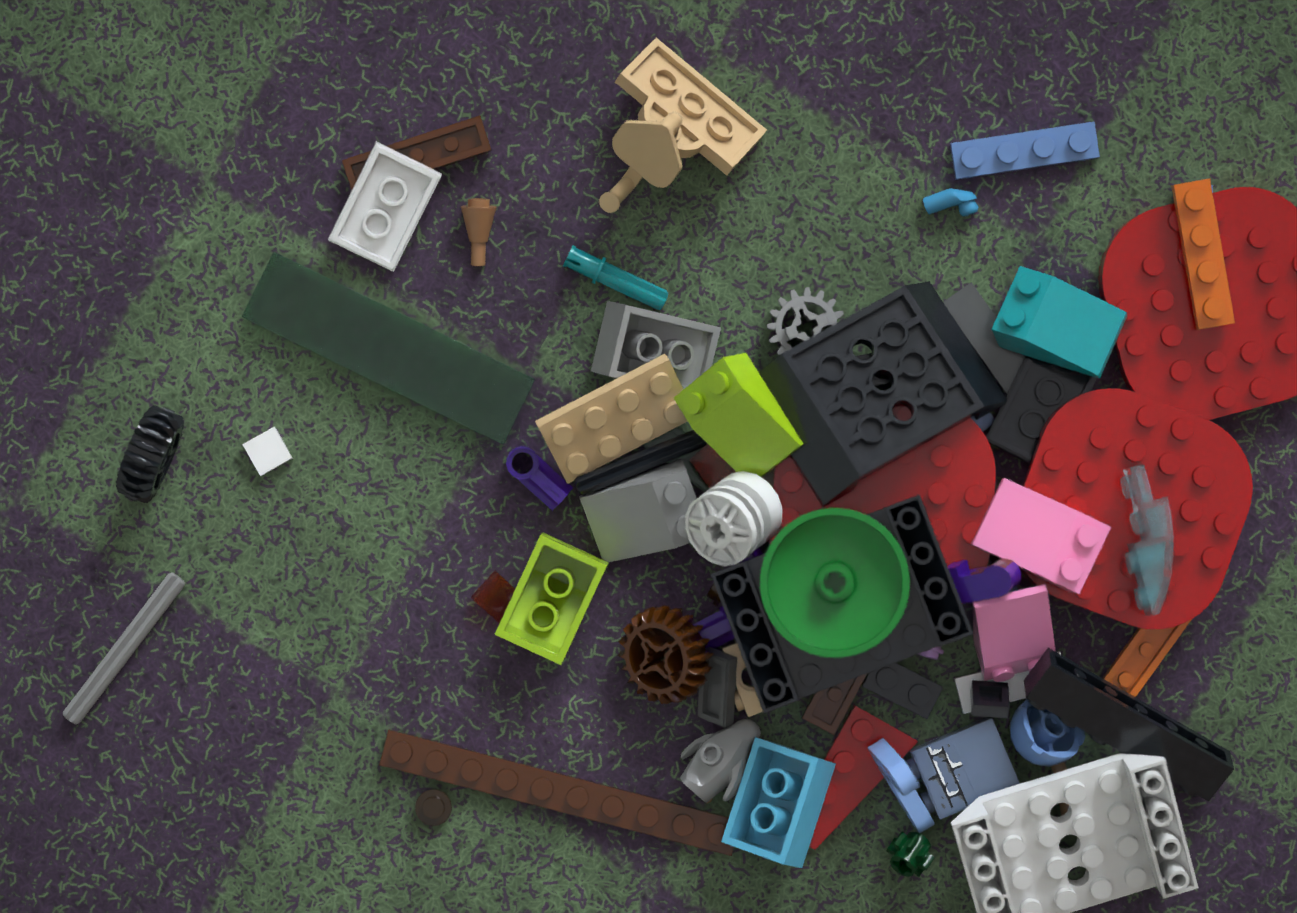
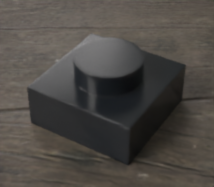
(989, 699)

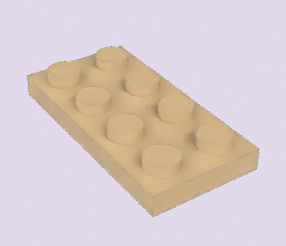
(613, 418)

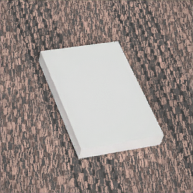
(384, 206)

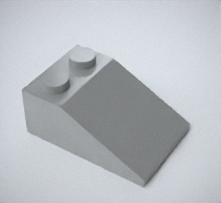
(637, 336)
(641, 513)

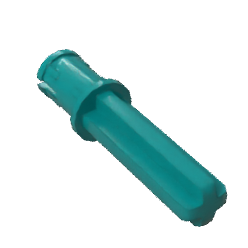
(616, 278)

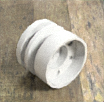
(733, 518)

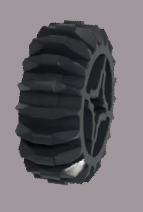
(149, 454)

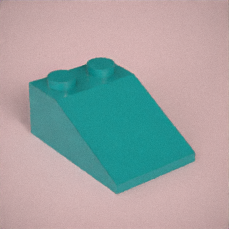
(1057, 323)

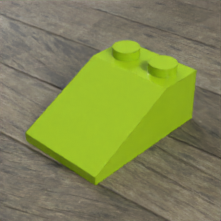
(739, 416)
(551, 598)

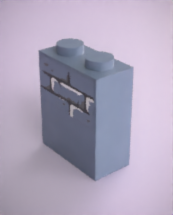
(962, 767)

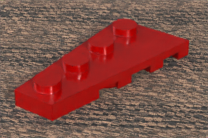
(855, 768)

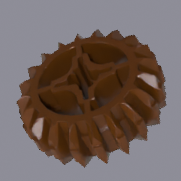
(683, 663)

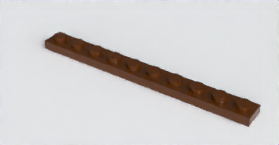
(555, 791)

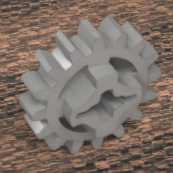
(797, 304)

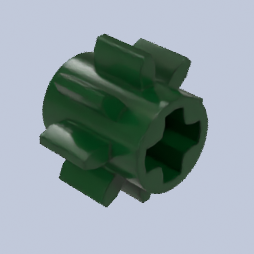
(910, 854)

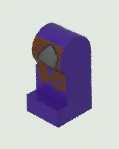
(986, 581)

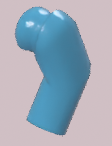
(951, 197)

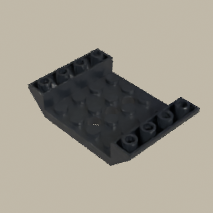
(848, 420)
(787, 673)

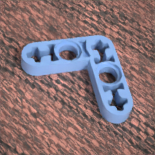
(901, 783)

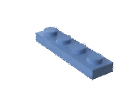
(1024, 150)

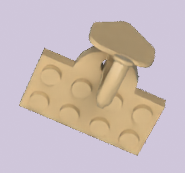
(677, 120)

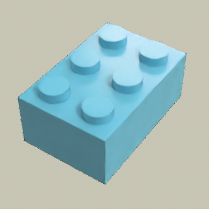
(778, 802)

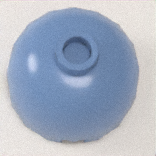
(1043, 737)

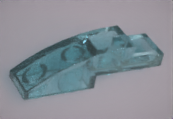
(1153, 555)

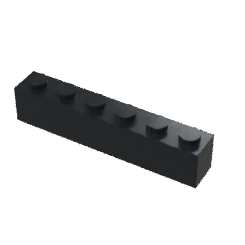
(1126, 723)

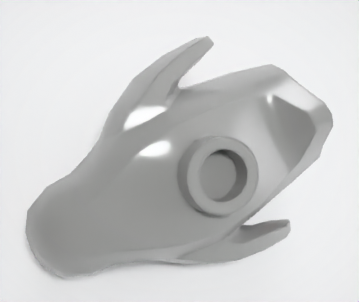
(719, 760)

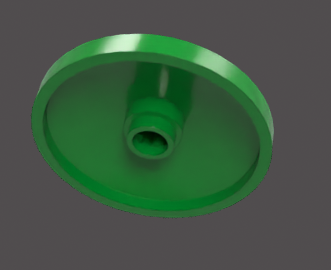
(834, 582)

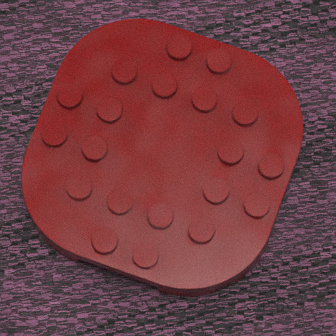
(1216, 367)
(1184, 458)
(949, 472)

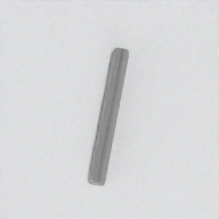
(123, 648)

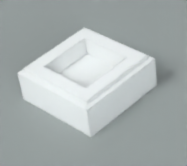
(267, 451)

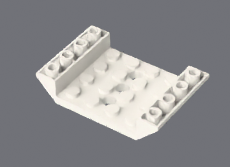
(1123, 829)

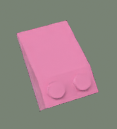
(1041, 536)
(1012, 632)

